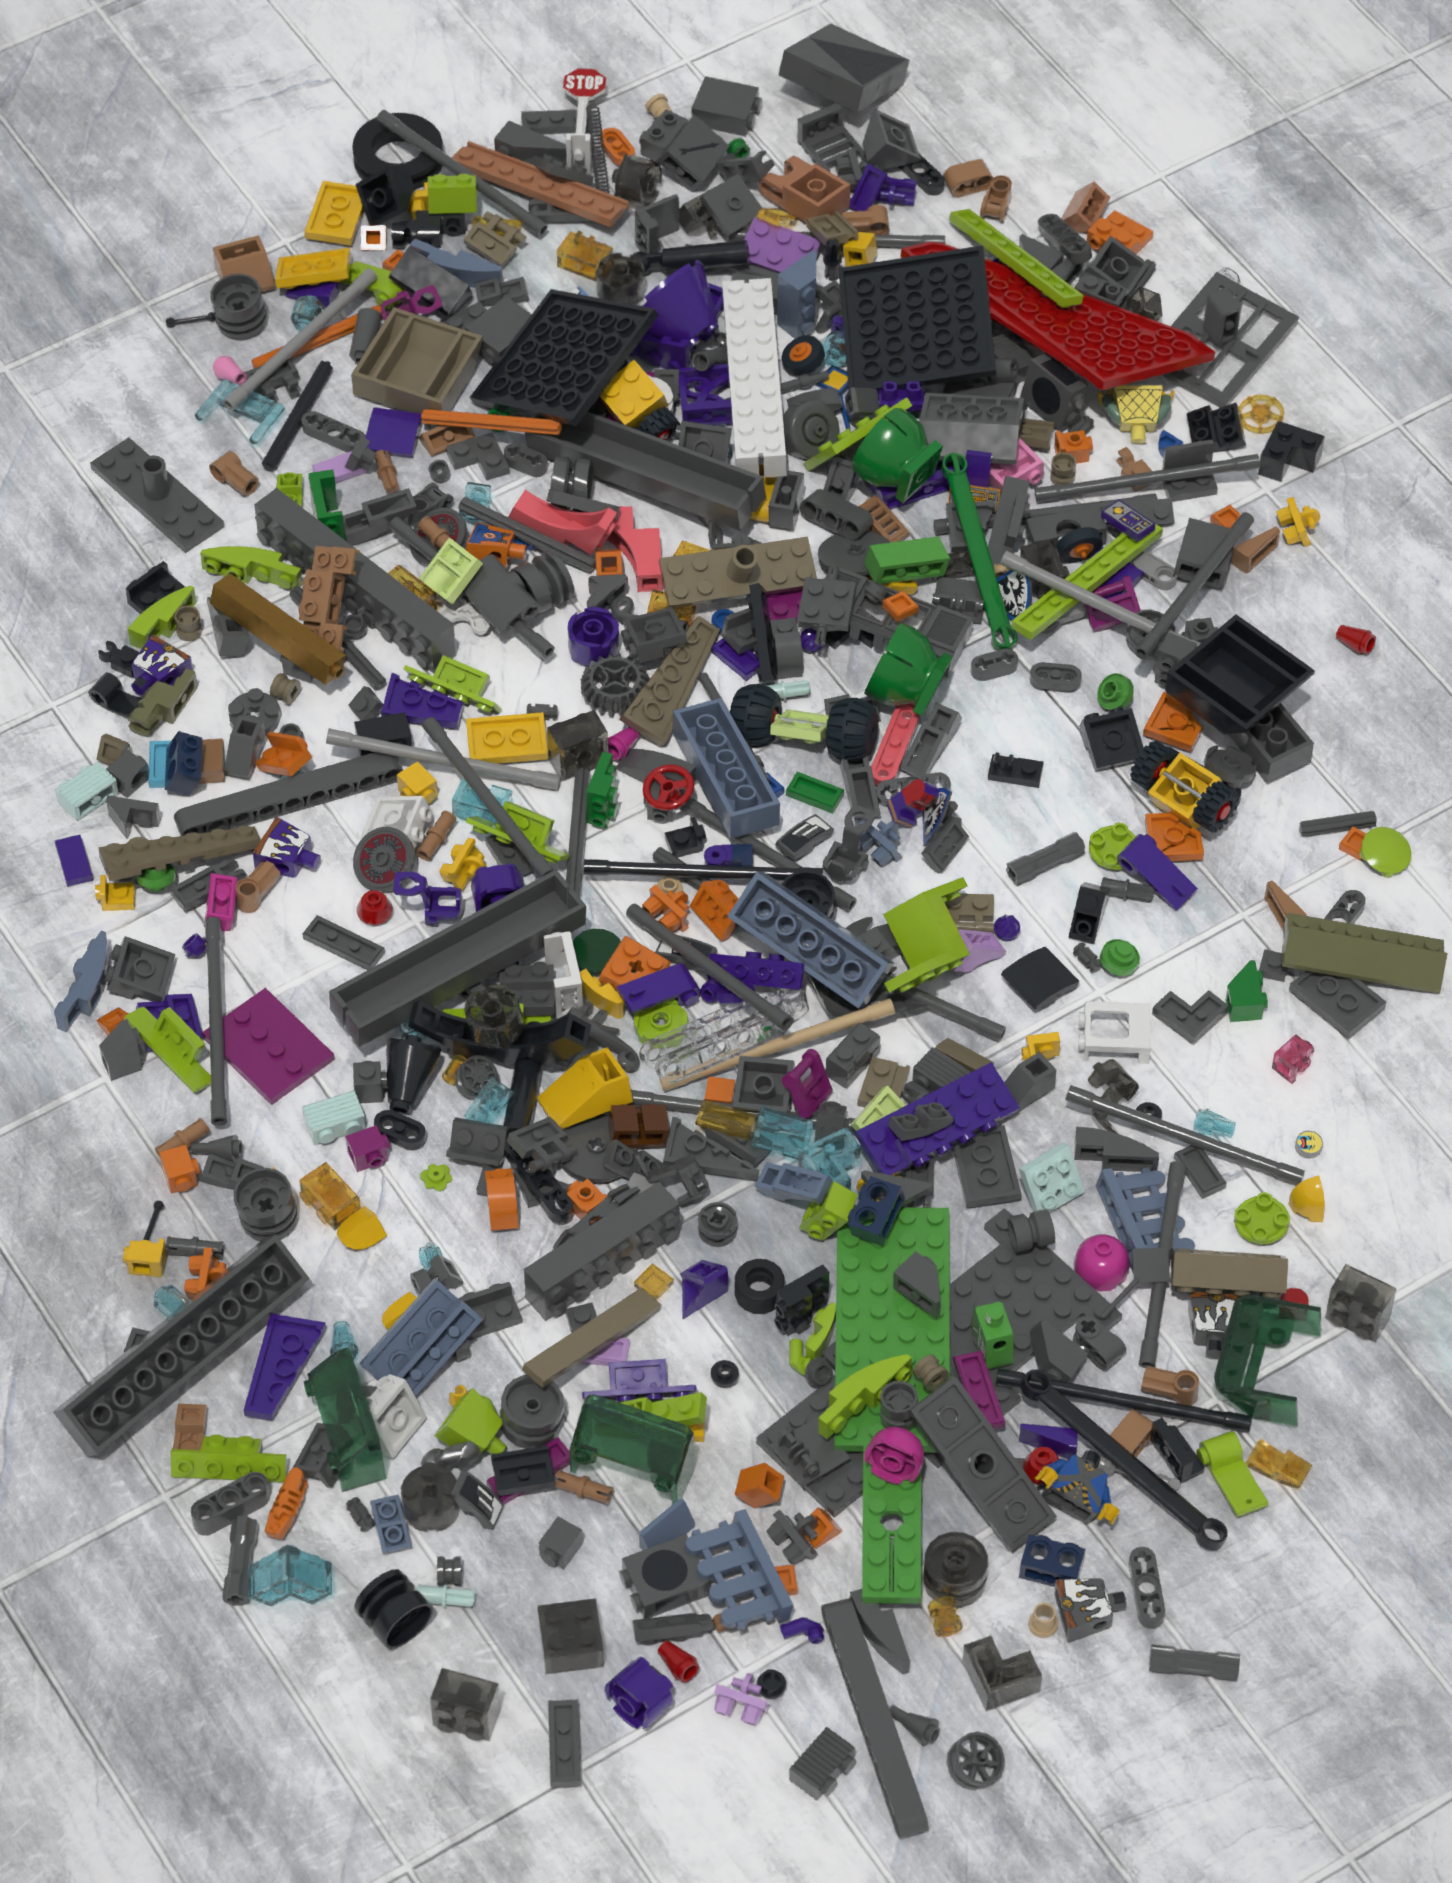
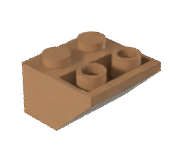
(244, 257)

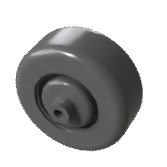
(809, 426)

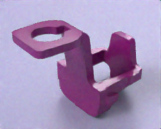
(410, 304)

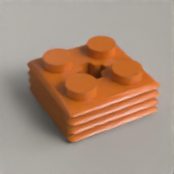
(631, 956)

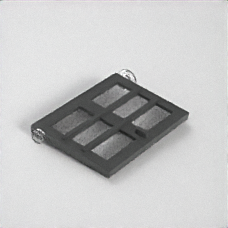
(1259, 333)

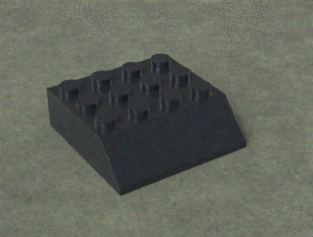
(1236, 677)

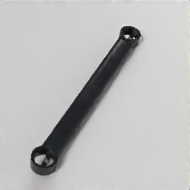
(1124, 1459)

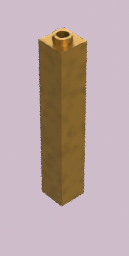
(278, 629)

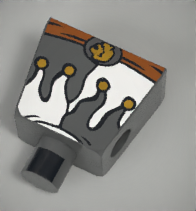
(1209, 1319)
(1086, 1606)

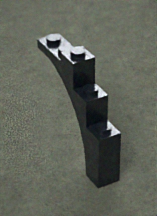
(542, 1042)

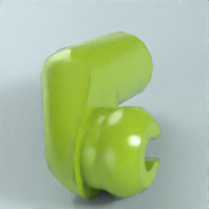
(796, 1356)

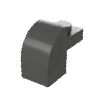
(787, 648)

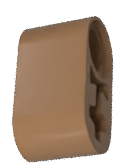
(968, 177)
(1133, 1432)

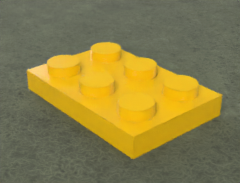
(335, 214)
(313, 268)
(507, 738)

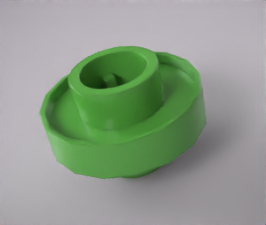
(1115, 691)
(157, 880)
(1119, 957)

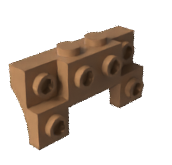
(324, 592)

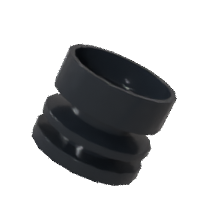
(813, 889)
(393, 1608)

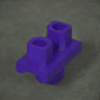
(897, 191)
(891, 396)

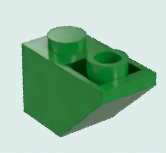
(1245, 995)

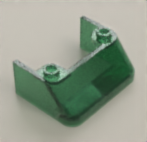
(1251, 1327)
(346, 1420)
(636, 1441)

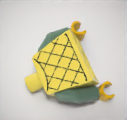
(1137, 408)

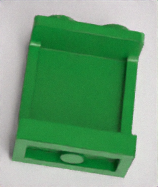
(325, 499)

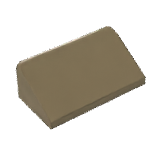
(962, 1055)

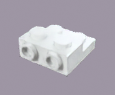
(402, 813)
(394, 1413)

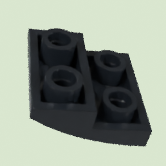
(1220, 425)
(1040, 977)

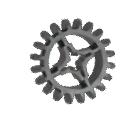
(615, 676)

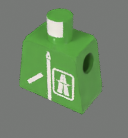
(990, 1326)

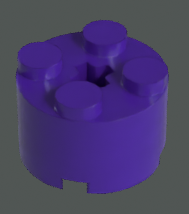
(592, 635)
(494, 884)
(639, 1693)

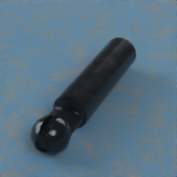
(710, 255)
(525, 1085)

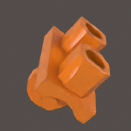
(672, 906)
(206, 1267)

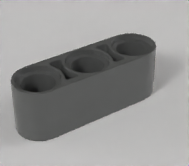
(836, 514)
(236, 1491)

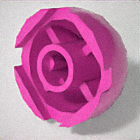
(1102, 1262)
(895, 1455)

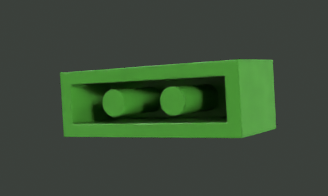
(907, 560)

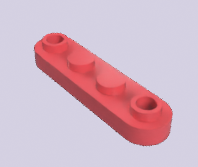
(895, 743)

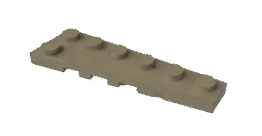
(670, 684)
(130, 858)

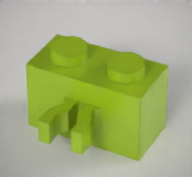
(452, 194)

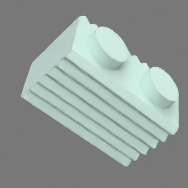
(86, 790)
(334, 1117)

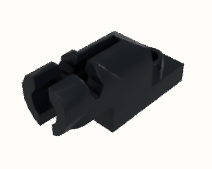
(427, 228)

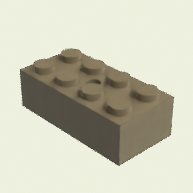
(1229, 1271)

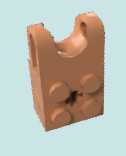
(806, 189)

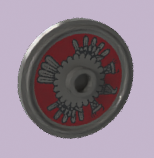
(447, 519)
(381, 856)

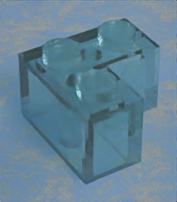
(832, 1156)
(290, 1574)

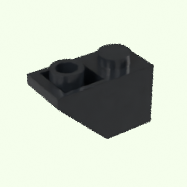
(1088, 912)

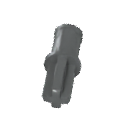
(1128, 890)

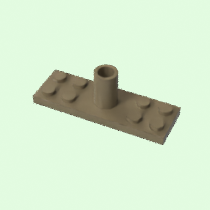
(729, 572)

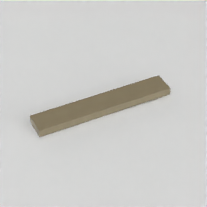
(591, 1337)

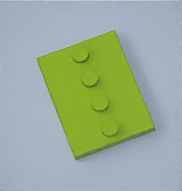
(847, 437)

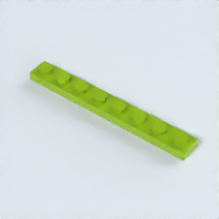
(1016, 258)
(1088, 576)

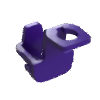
(430, 897)

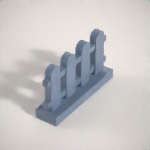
(1127, 1211)
(750, 1554)

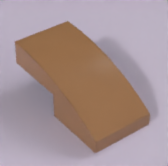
(190, 1426)

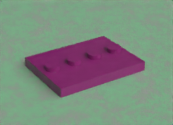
(271, 1046)

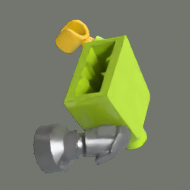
(467, 1430)

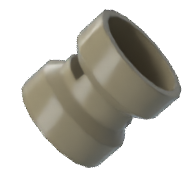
(1063, 469)
(188, 623)

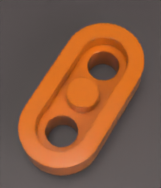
(616, 145)

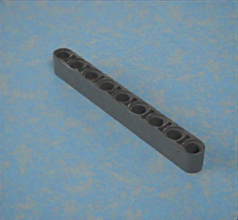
(289, 794)
(874, 1718)

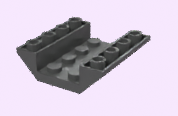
(974, 424)

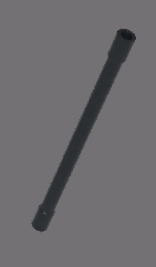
(607, 867)
(1226, 1419)

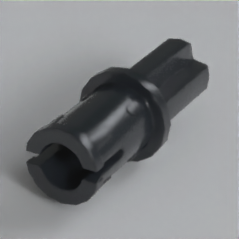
(832, 259)

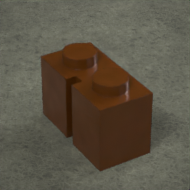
(639, 1126)

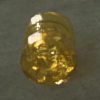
(946, 1620)

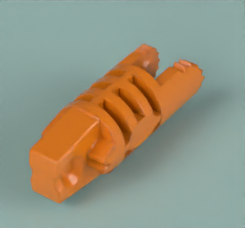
(286, 1504)

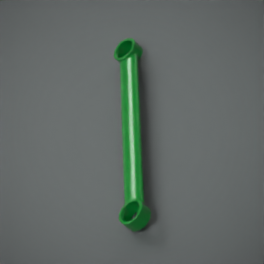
(978, 551)

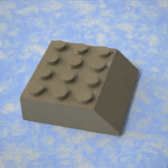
(416, 363)

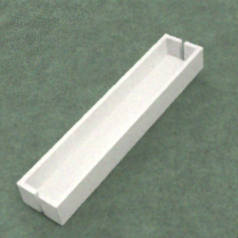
(754, 376)

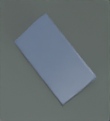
(669, 1525)

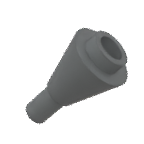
(227, 1148)
(921, 1727)

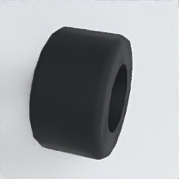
(758, 1271)

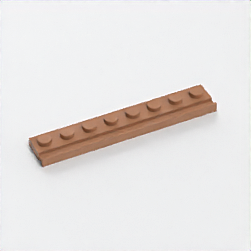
(540, 185)

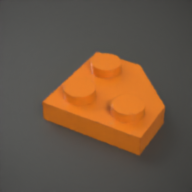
(1173, 724)
(1174, 837)

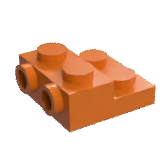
(1123, 229)

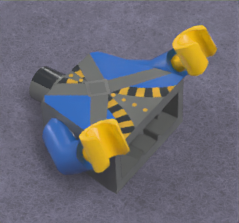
(1078, 1488)

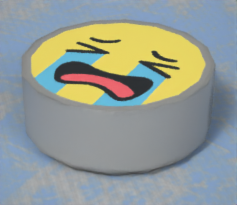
(1309, 1144)

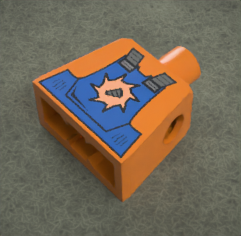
(495, 541)

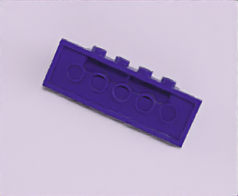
(973, 1102)

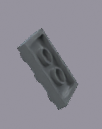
(1339, 1000)
(987, 1169)

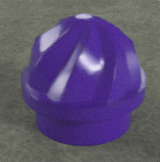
(807, 640)
(1007, 927)

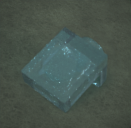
(478, 492)

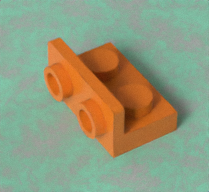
(285, 755)
(713, 904)

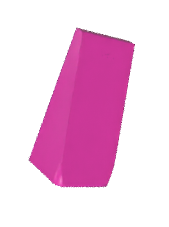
(221, 899)

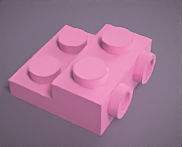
(1028, 468)

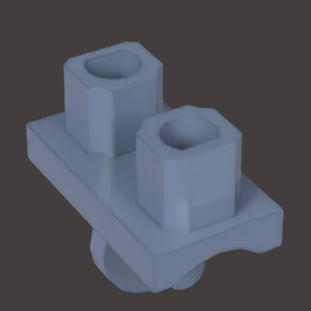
(886, 849)

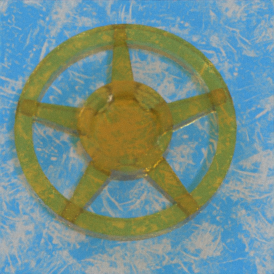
(1261, 413)

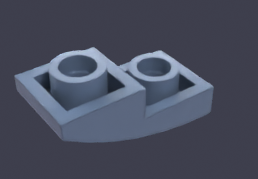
(390, 1524)

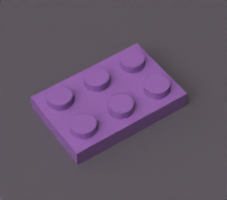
(777, 246)

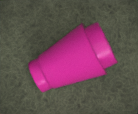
(622, 742)

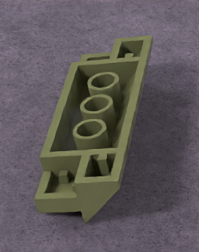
(1363, 953)

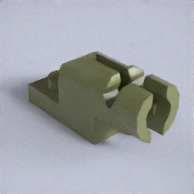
(162, 703)

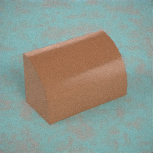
(1085, 207)

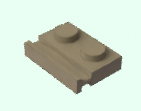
(831, 227)
(1036, 433)
(880, 1074)

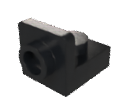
(686, 839)

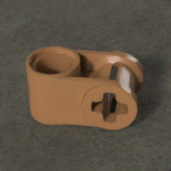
(997, 198)

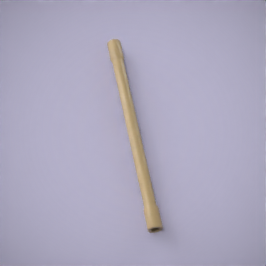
(870, 1013)

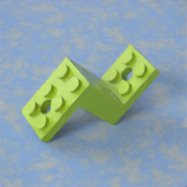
(927, 936)

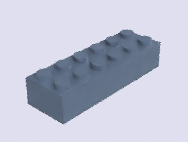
(726, 768)
(810, 938)

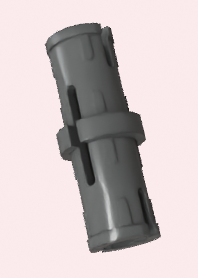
(193, 1246)

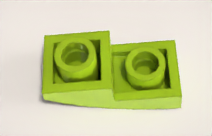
(291, 485)
(823, 1331)

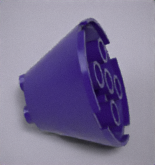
(683, 307)

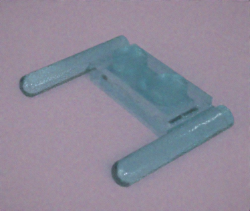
(254, 407)

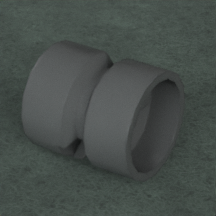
(1031, 1230)
(895, 1402)

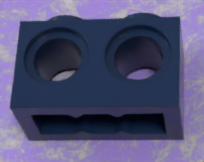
(183, 763)
(883, 1211)
(1050, 1568)

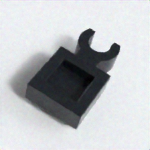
(119, 659)

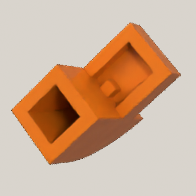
(501, 1199)

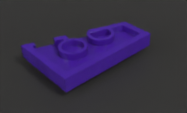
(663, 352)
(420, 703)

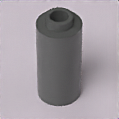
(365, 330)

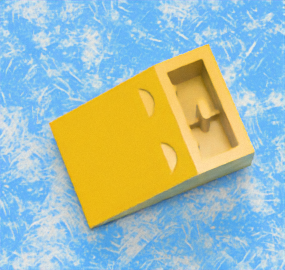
(586, 1089)

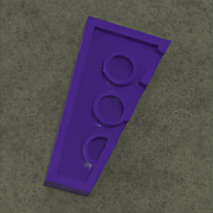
(281, 1358)

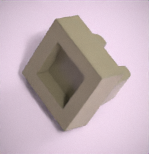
(111, 748)

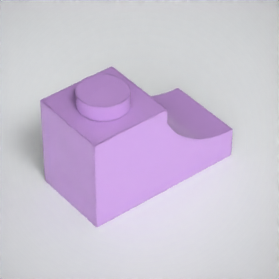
(982, 948)

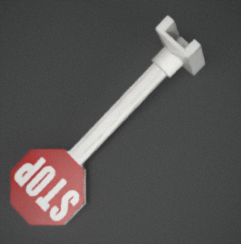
(582, 86)

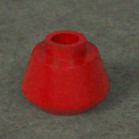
(374, 908)
(1037, 1461)

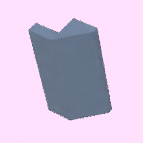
(422, 1337)

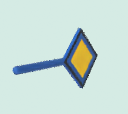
(837, 380)

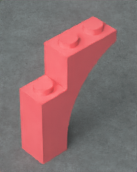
(564, 525)
(640, 548)

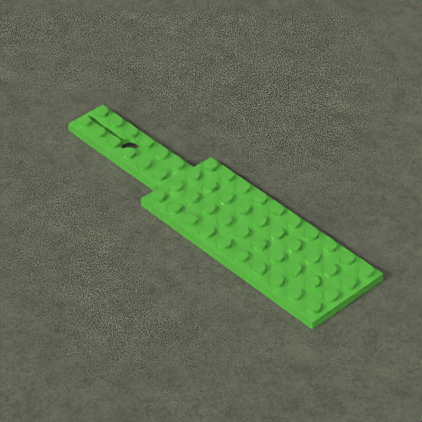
(871, 1327)

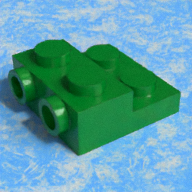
(602, 793)

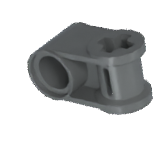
(428, 500)
(1100, 1344)

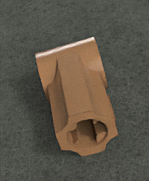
(873, 220)
(230, 469)
(252, 889)
(1169, 1384)

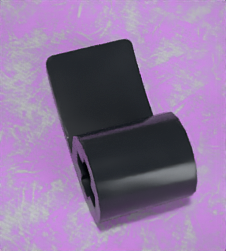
(110, 695)

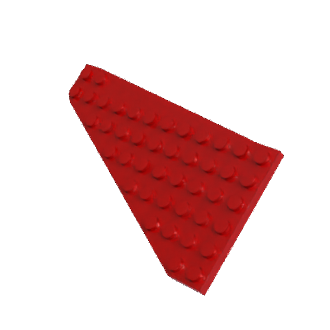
(1092, 337)

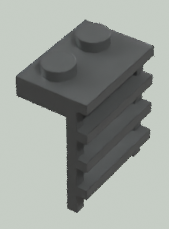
(823, 129)

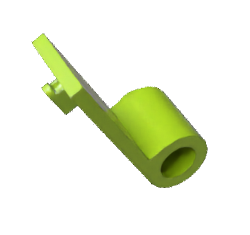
(382, 288)
(1225, 1462)

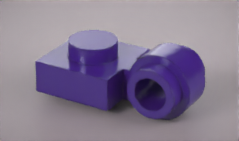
(713, 991)

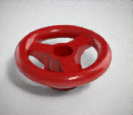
(674, 794)

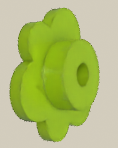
(436, 1177)

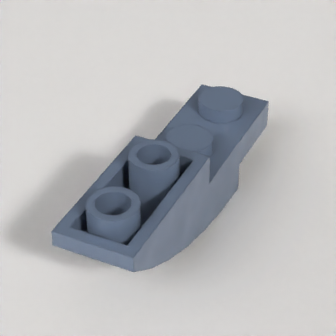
(464, 265)
(89, 984)

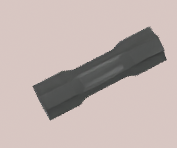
(1029, 865)
(242, 1541)
(1217, 1664)

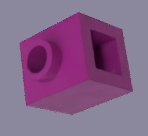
(367, 1148)

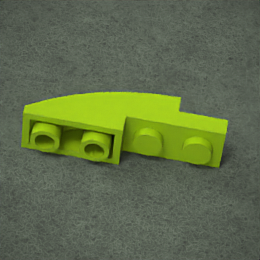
(251, 562)
(861, 1389)
(683, 1409)

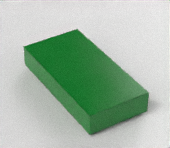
(815, 792)

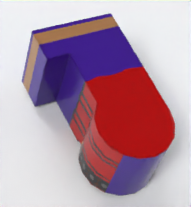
(912, 801)

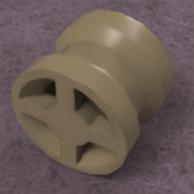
(285, 688)
(930, 1372)

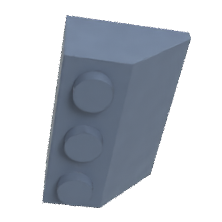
(797, 297)

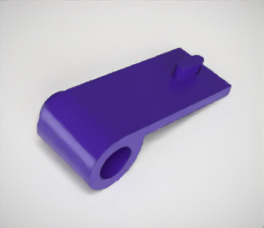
(1156, 868)
(660, 987)

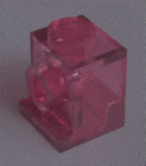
(1292, 1058)

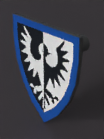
(1016, 592)
(938, 814)

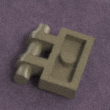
(490, 244)
(973, 908)

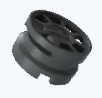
(474, 1075)
(717, 1222)

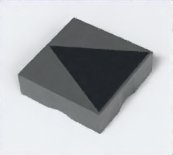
(843, 67)

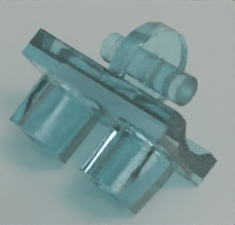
(489, 1102)

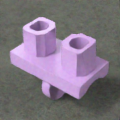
(728, 1697)

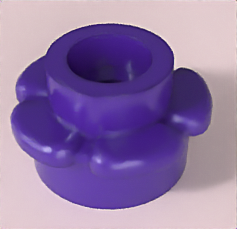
(194, 945)

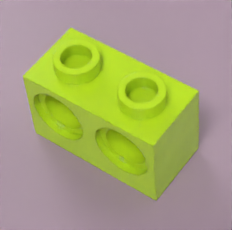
(833, 1213)

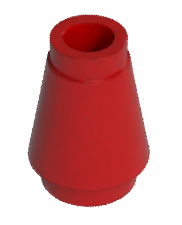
(1356, 638)
(679, 1662)

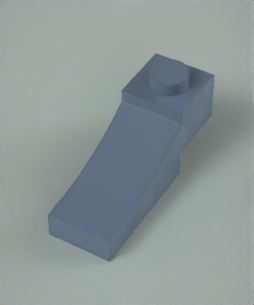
(793, 1183)

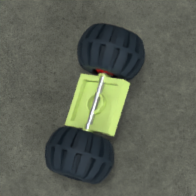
(848, 728)

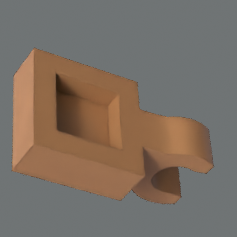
(1130, 467)

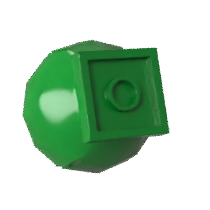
(897, 454)
(907, 671)

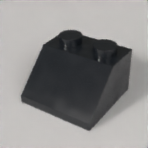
(385, 194)

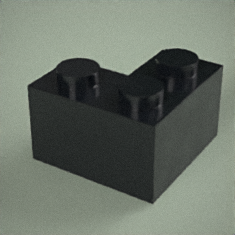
(1288, 447)

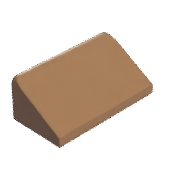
(441, 436)

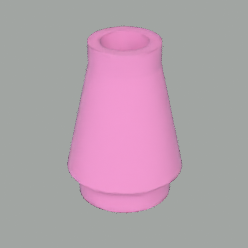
(227, 369)

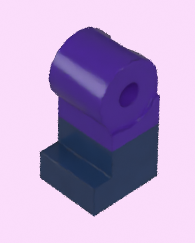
(729, 855)

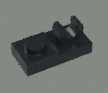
(1015, 770)

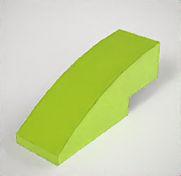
(159, 617)

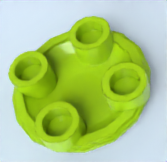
(1108, 843)
(1386, 851)
(1262, 1219)

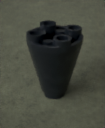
(408, 1070)

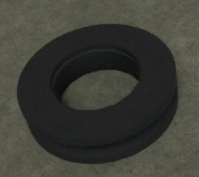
(374, 135)

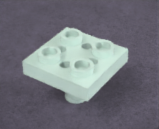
(1044, 1177)

